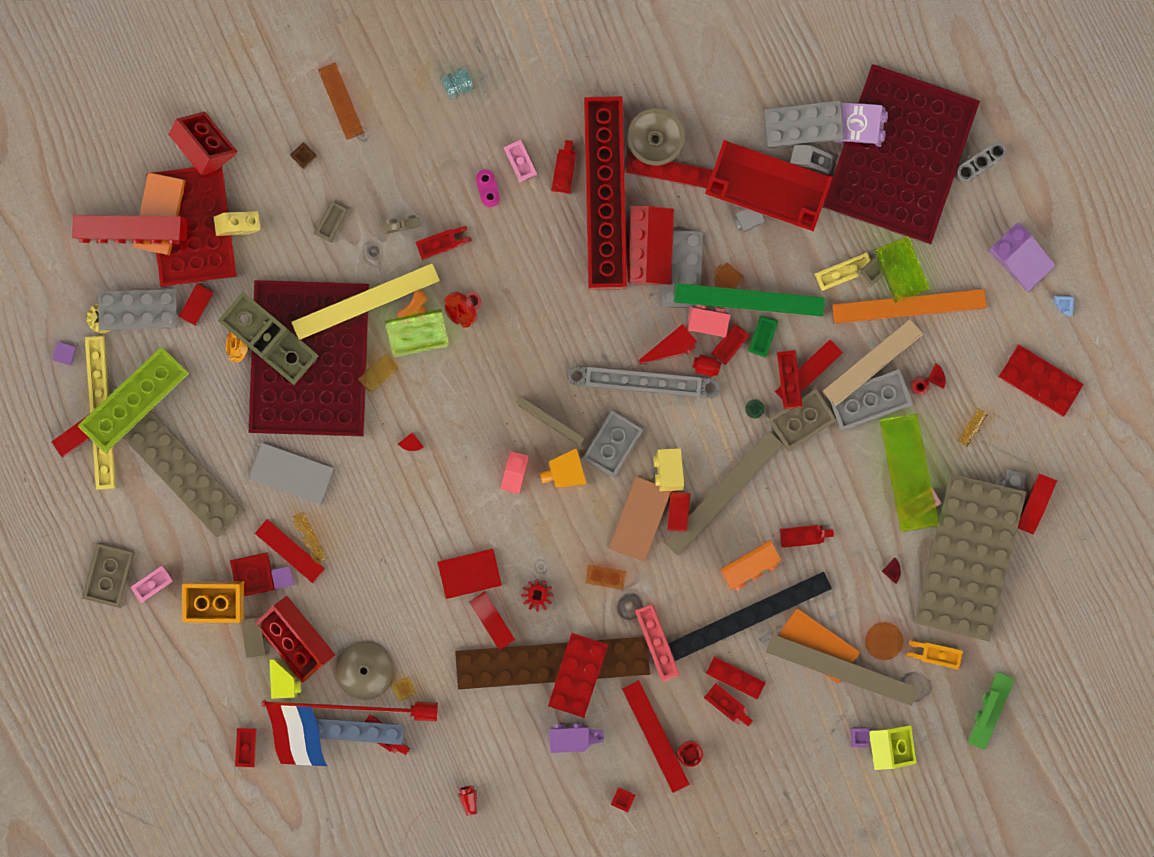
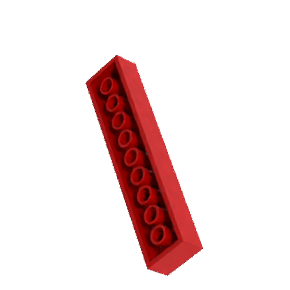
(605, 193)

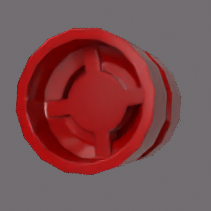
(690, 753)

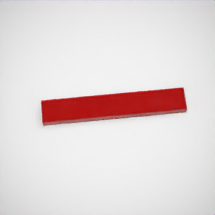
(655, 736)

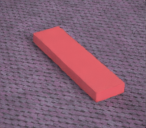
(657, 643)

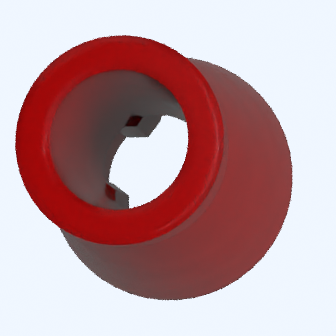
(916, 381)
(468, 798)

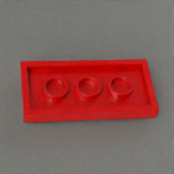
(1040, 380)
(577, 675)

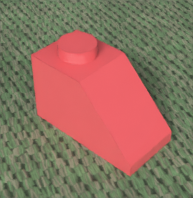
(514, 472)

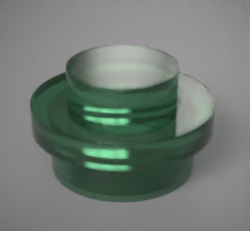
(754, 409)

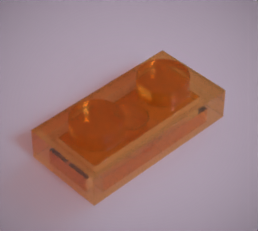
(605, 577)

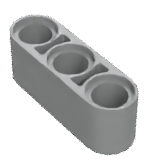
(989, 158)

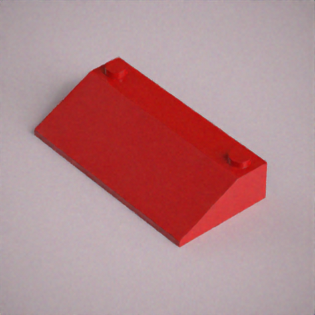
(768, 185)

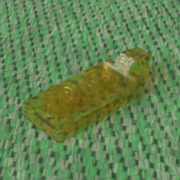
(310, 538)

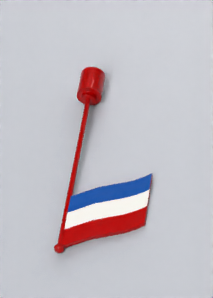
(297, 730)

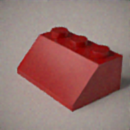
(202, 142)

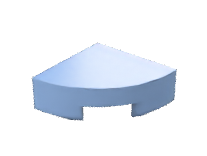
(1064, 304)

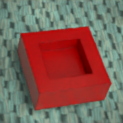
(623, 799)

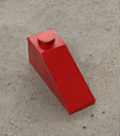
(674, 345)

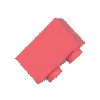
(707, 320)

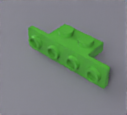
(987, 717)

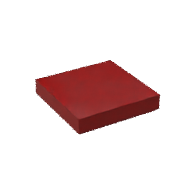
(255, 573)

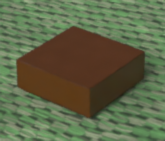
(303, 155)

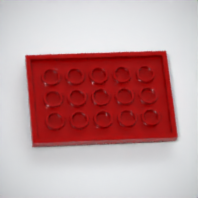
(203, 254)

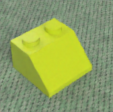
(283, 682)
(892, 747)

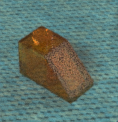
(727, 277)

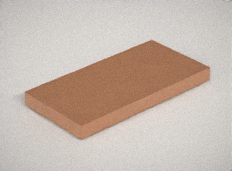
(639, 519)

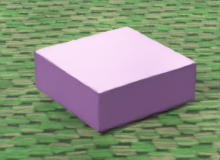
(64, 353)
(282, 577)
(860, 737)

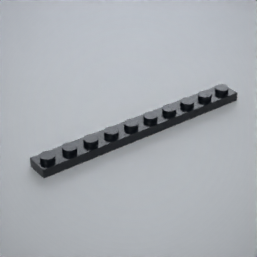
(749, 616)

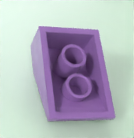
(1022, 257)

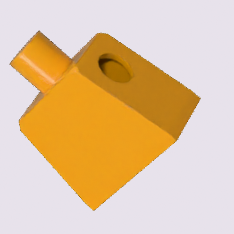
(565, 471)

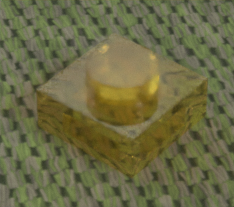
(403, 688)

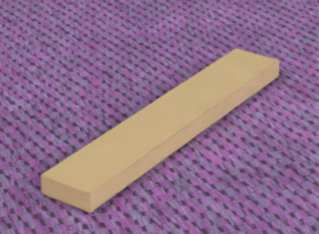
(872, 362)

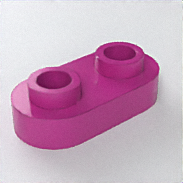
(488, 187)

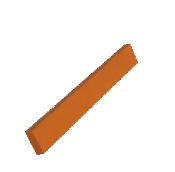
(909, 307)

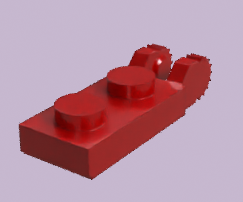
(441, 243)

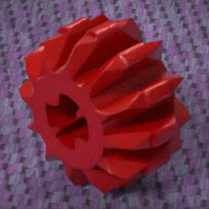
(543, 597)

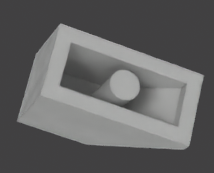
(812, 159)

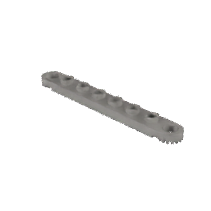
(643, 382)

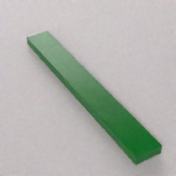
(749, 299)

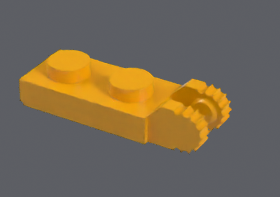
(937, 654)

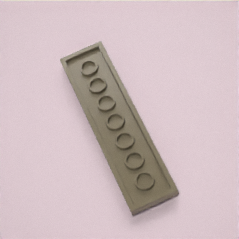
(183, 474)

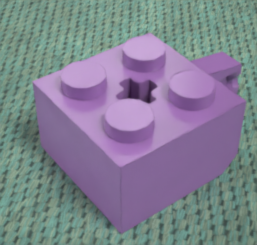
(573, 738)

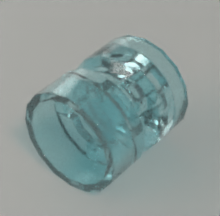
(459, 82)

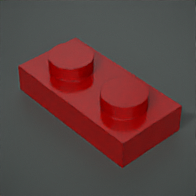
(245, 747)

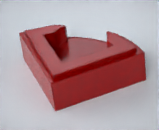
(937, 376)
(411, 443)

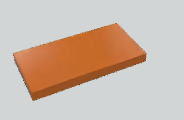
(160, 198)
(809, 633)

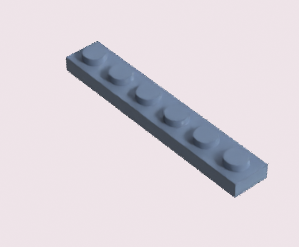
(360, 731)

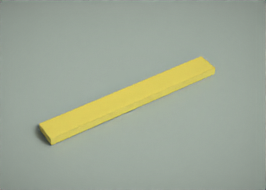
(365, 301)
(98, 392)

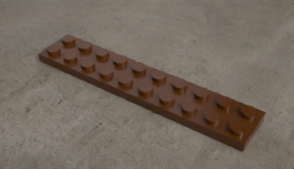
(542, 663)

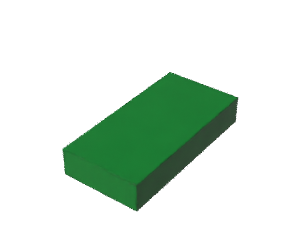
(763, 336)

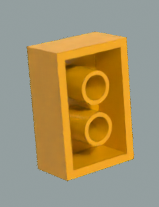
(213, 601)

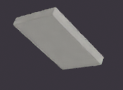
(612, 443)

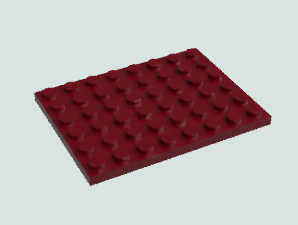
(912, 172)
(328, 395)

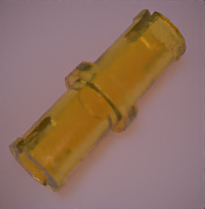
(972, 427)

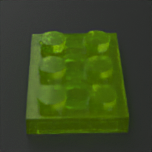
(901, 269)
(417, 333)

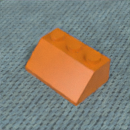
(750, 566)

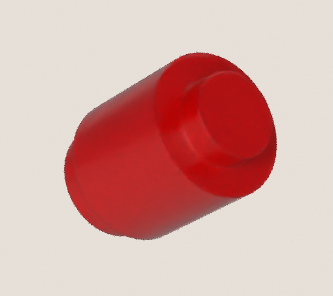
(706, 365)

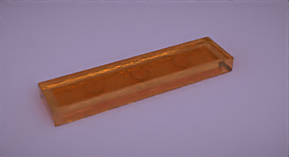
(341, 101)

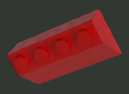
(651, 245)
(295, 639)

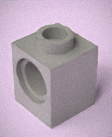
(748, 220)

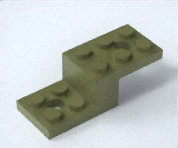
(268, 338)

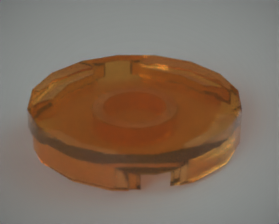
(884, 641)

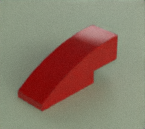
(1036, 503)
(492, 620)

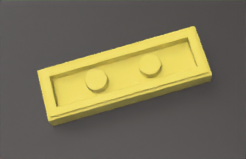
(841, 272)

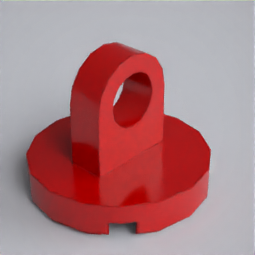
(461, 309)

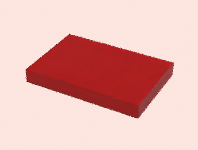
(469, 573)

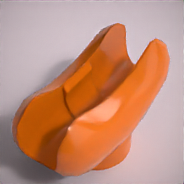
(415, 306)

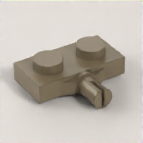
(393, 225)

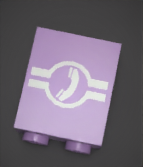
(863, 123)

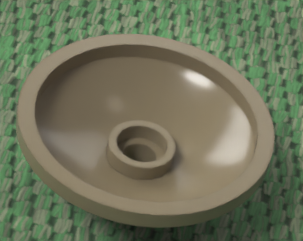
(658, 124)
(378, 665)

